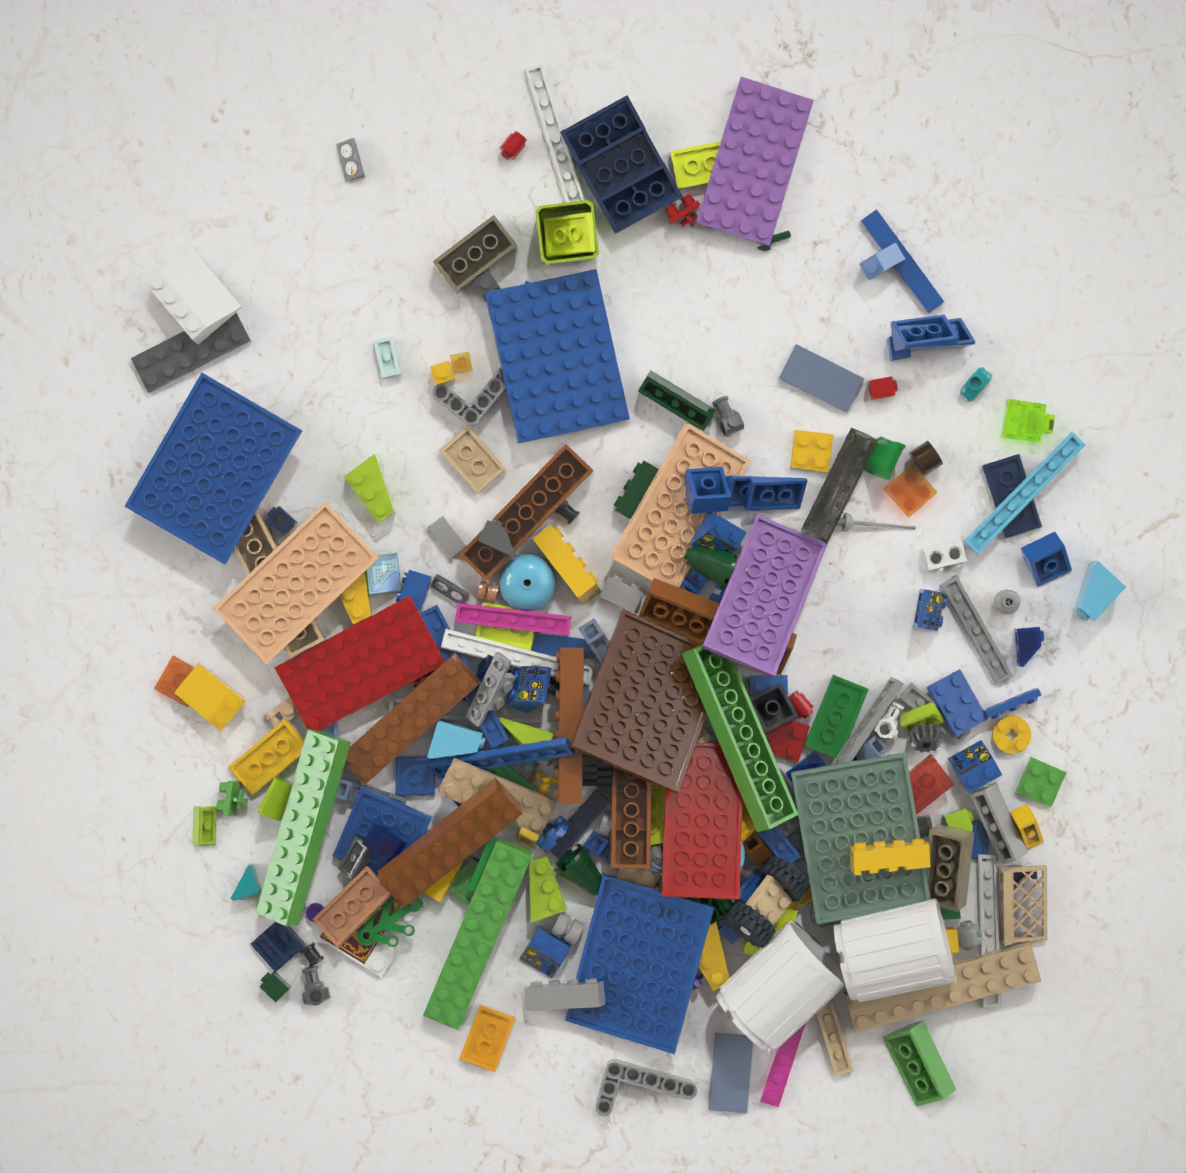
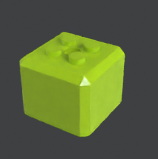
(564, 209)

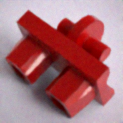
(689, 204)

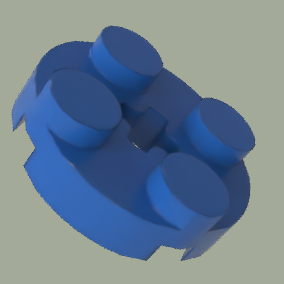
(552, 833)

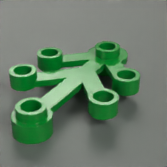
(387, 923)

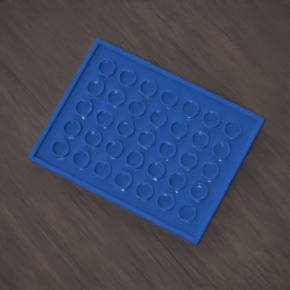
(557, 356)
(213, 468)
(646, 957)

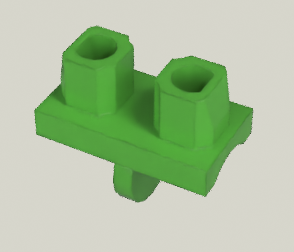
(233, 798)

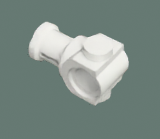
(889, 718)

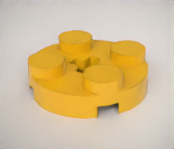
(1003, 742)

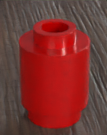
(512, 145)
(801, 704)

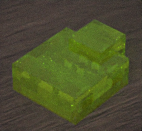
(1026, 421)

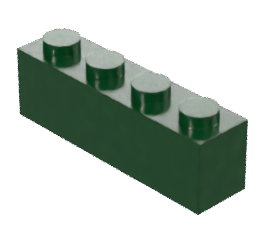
(676, 400)

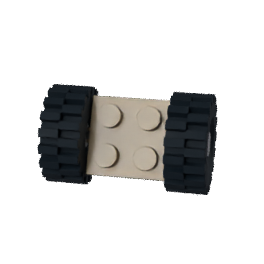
(779, 887)

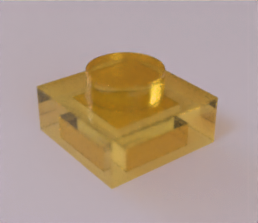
(461, 362)

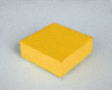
(527, 837)

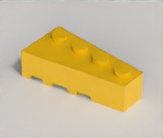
(567, 564)
(889, 856)

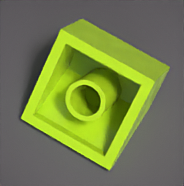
(276, 799)

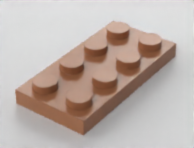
(352, 907)

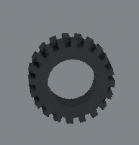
(595, 772)

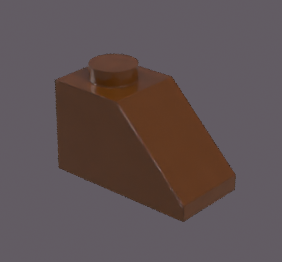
(756, 849)

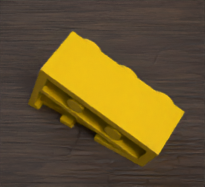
(357, 600)
(713, 960)

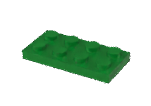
(836, 716)

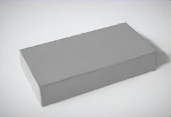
(446, 537)

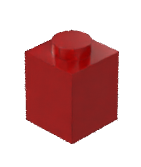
(882, 388)

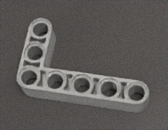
(473, 407)
(640, 1080)

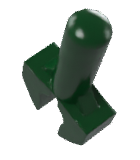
(775, 238)

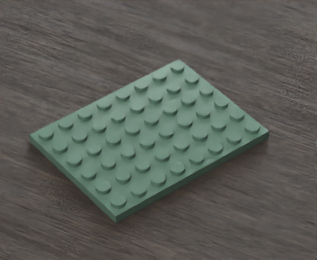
(852, 805)

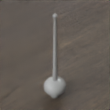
(847, 523)

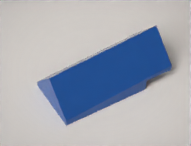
(930, 333)
(766, 492)

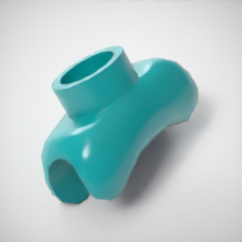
(975, 384)

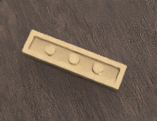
(834, 1039)

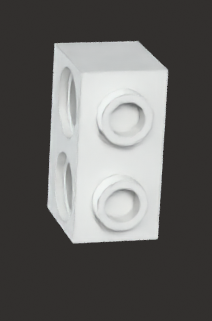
(943, 551)

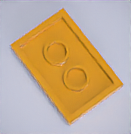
(487, 1037)

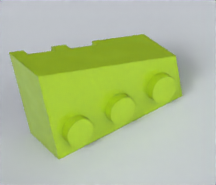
(371, 488)
(545, 891)

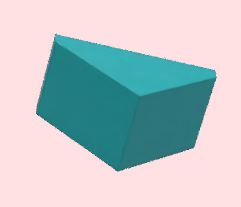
(248, 884)

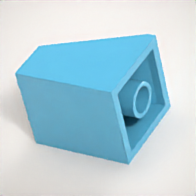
(1097, 591)
(454, 739)

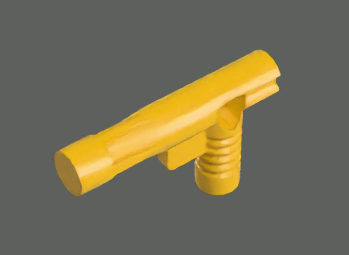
(545, 787)

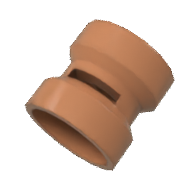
(491, 594)

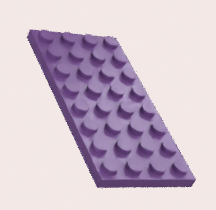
(754, 161)
(764, 596)

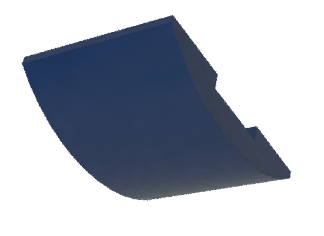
(620, 164)

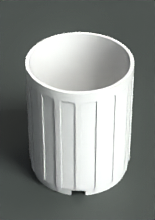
(894, 951)
(781, 987)

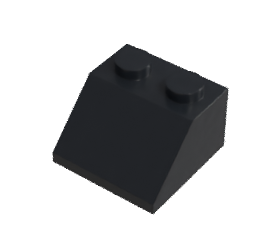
(773, 708)

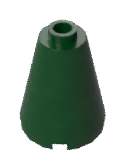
(712, 564)
(580, 870)

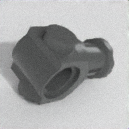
(729, 419)
(314, 985)

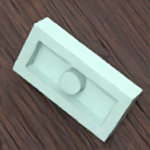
(387, 357)

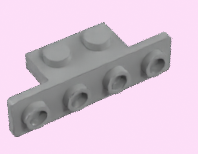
(492, 689)

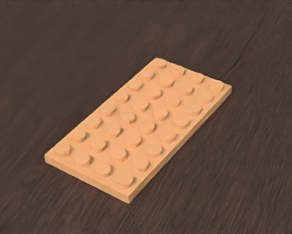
(662, 523)
(296, 583)

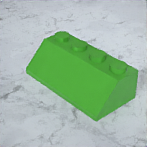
(920, 1063)

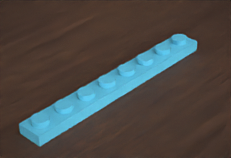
(1024, 493)

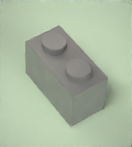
(621, 593)

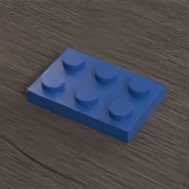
(957, 703)

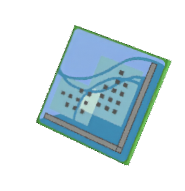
(384, 575)

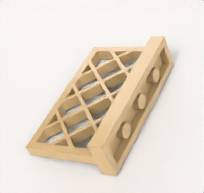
(1007, 907)

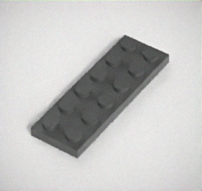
(182, 355)

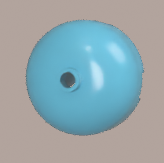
(542, 582)

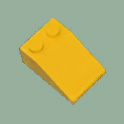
(210, 696)

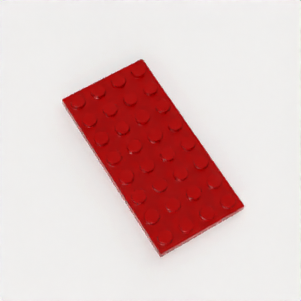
(360, 665)
(703, 830)

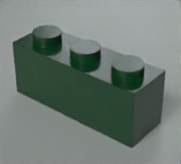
(635, 489)

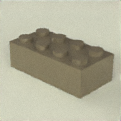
(475, 254)
(949, 866)

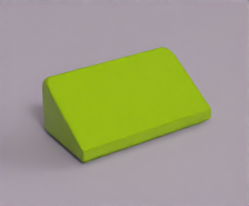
(923, 714)
(204, 825)

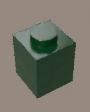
(274, 985)

